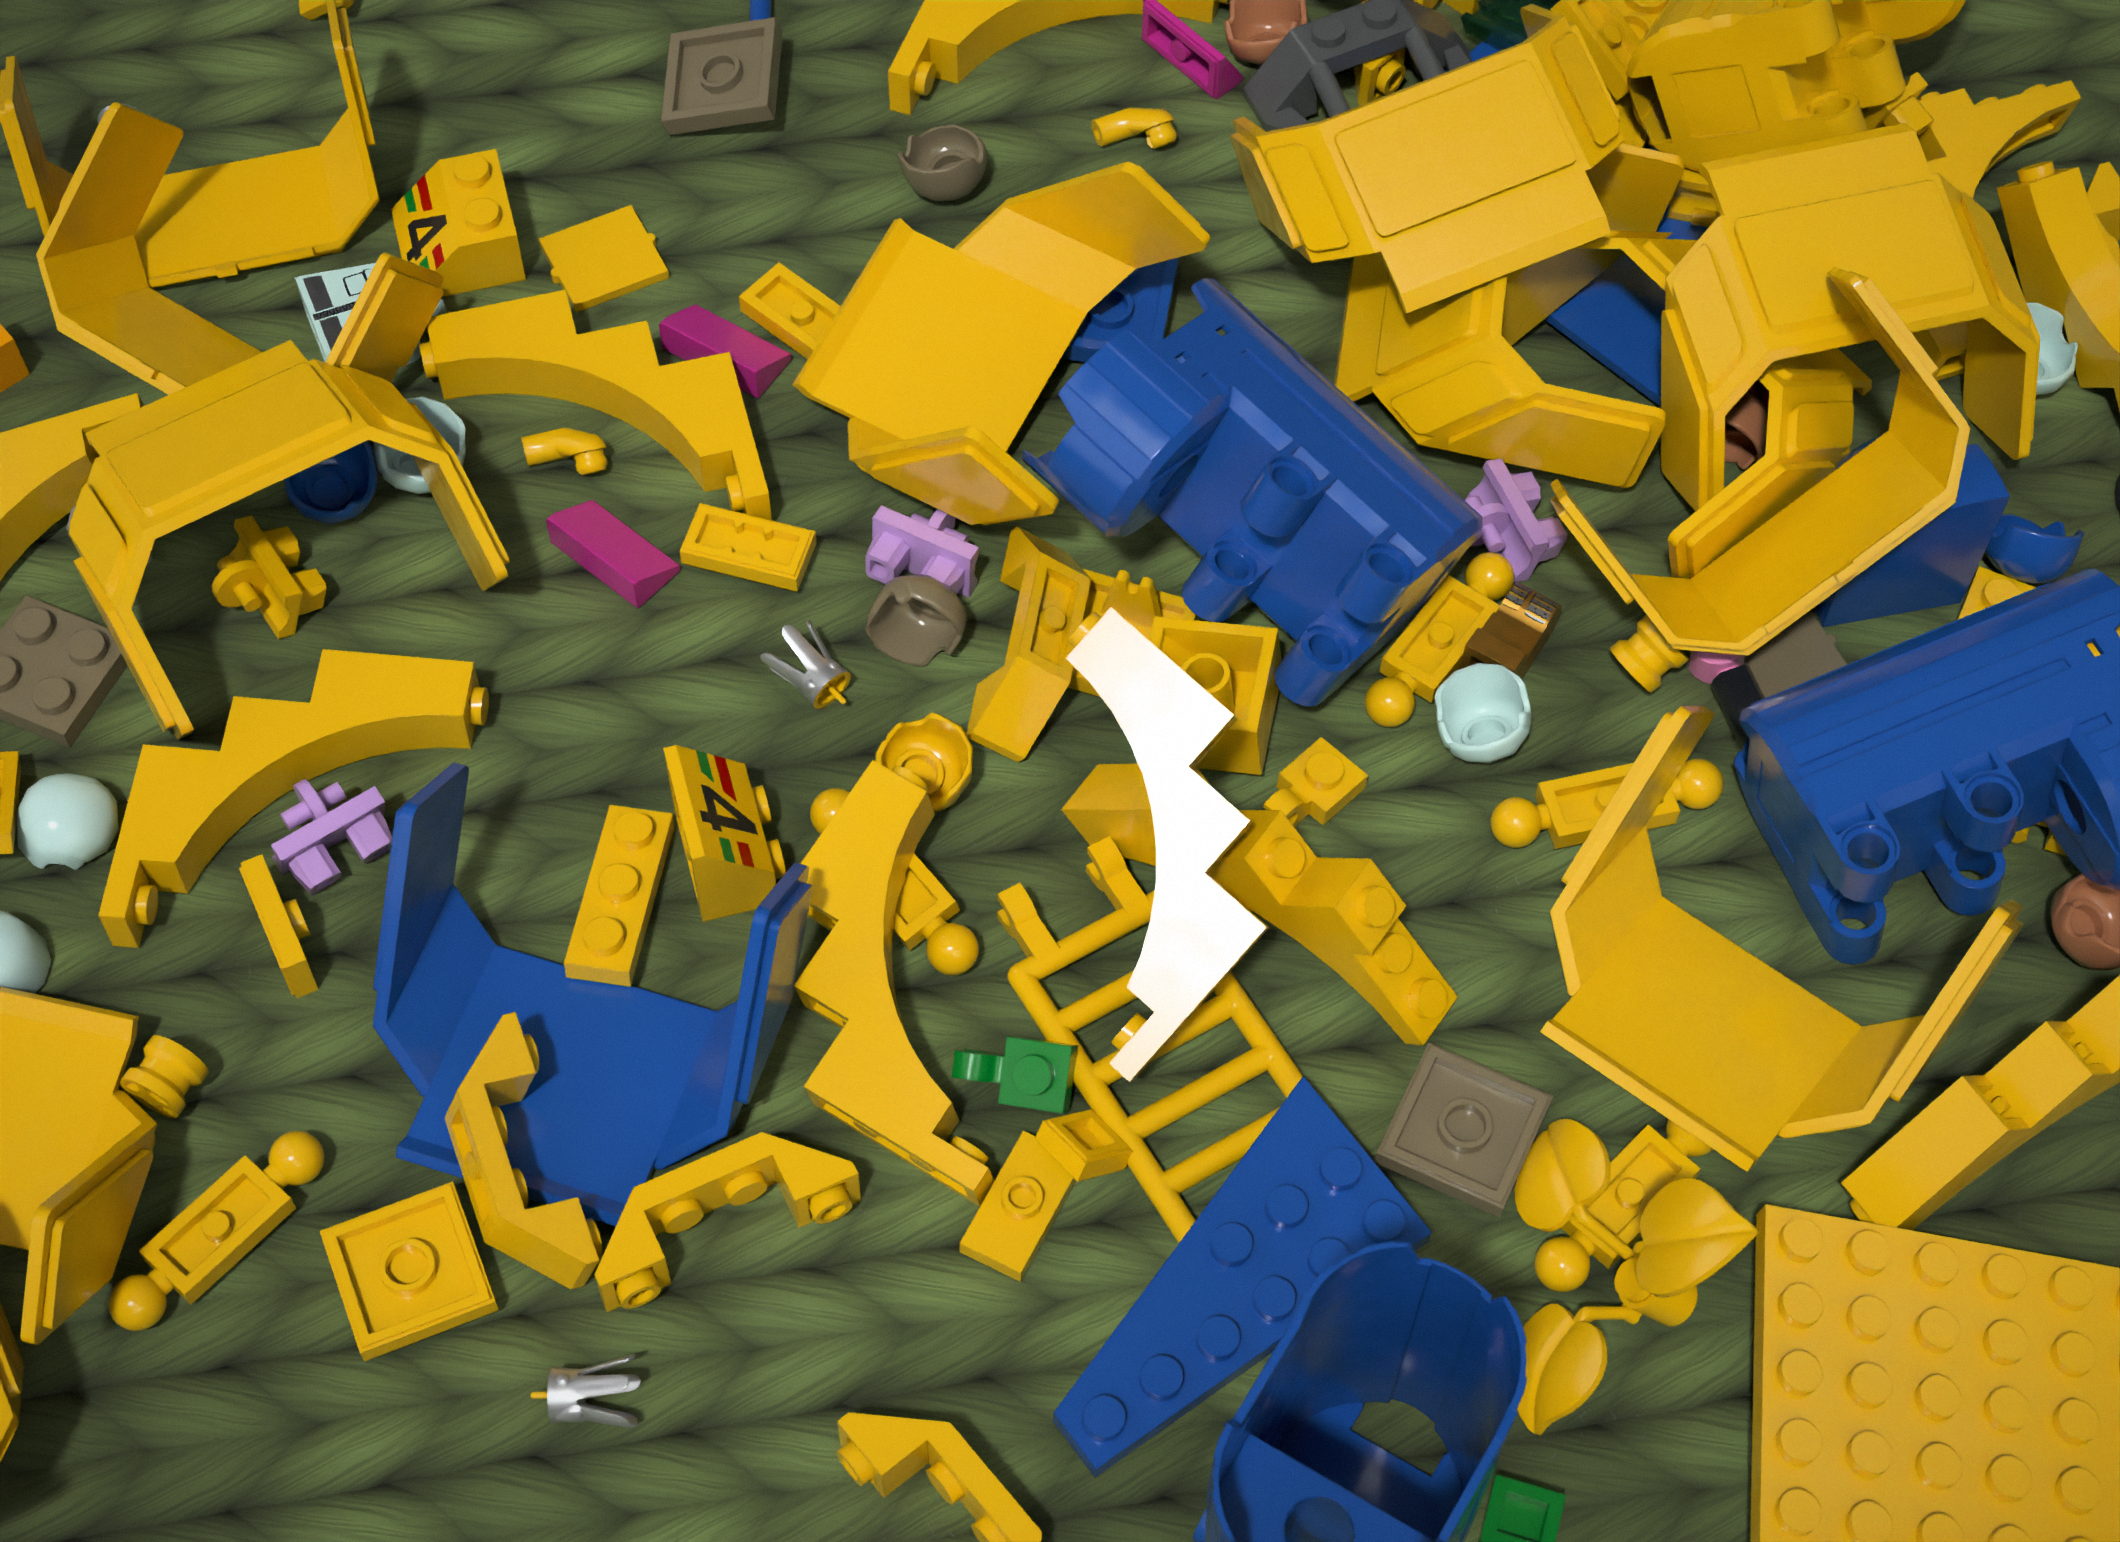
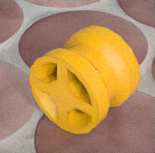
(1648, 655)
(164, 1076)

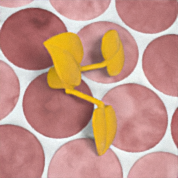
(1686, 1239)

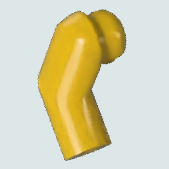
(1135, 121)
(566, 443)

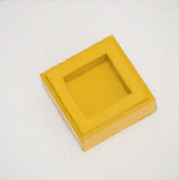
(1083, 1145)

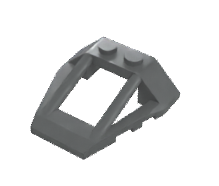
(1311, 53)

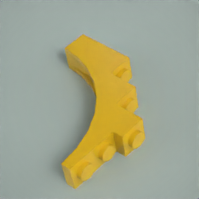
(1964, 147)
(1329, 905)

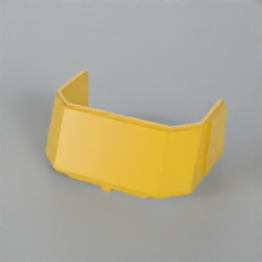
(234, 211)
(106, 300)
(1825, 532)

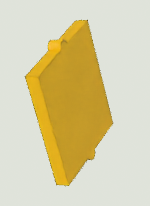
(603, 258)

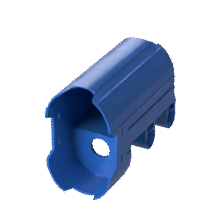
(1266, 480)
(1942, 758)
(1362, 1335)

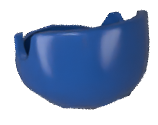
(335, 487)
(2032, 553)

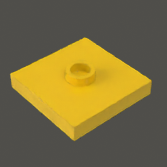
(408, 1271)

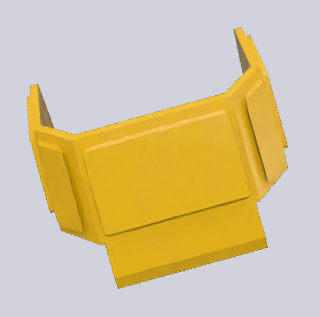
(1448, 172)
(1763, 292)
(955, 344)
(1469, 390)
(1807, 403)
(227, 443)
(1706, 1023)
(67, 1149)

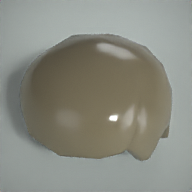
(944, 162)
(916, 619)

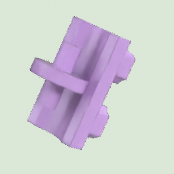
(1508, 519)
(921, 548)
(305, 849)

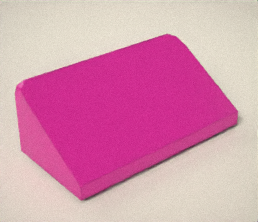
(1188, 50)
(701, 333)
(611, 551)

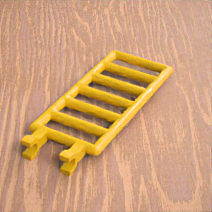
(1092, 1079)

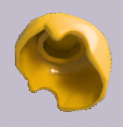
(933, 751)

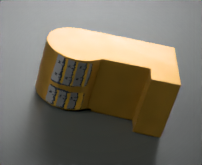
(1514, 632)

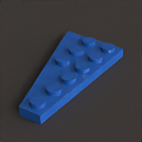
(1236, 1279)

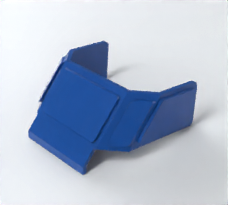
(621, 1069)

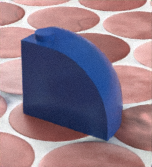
(1934, 562)

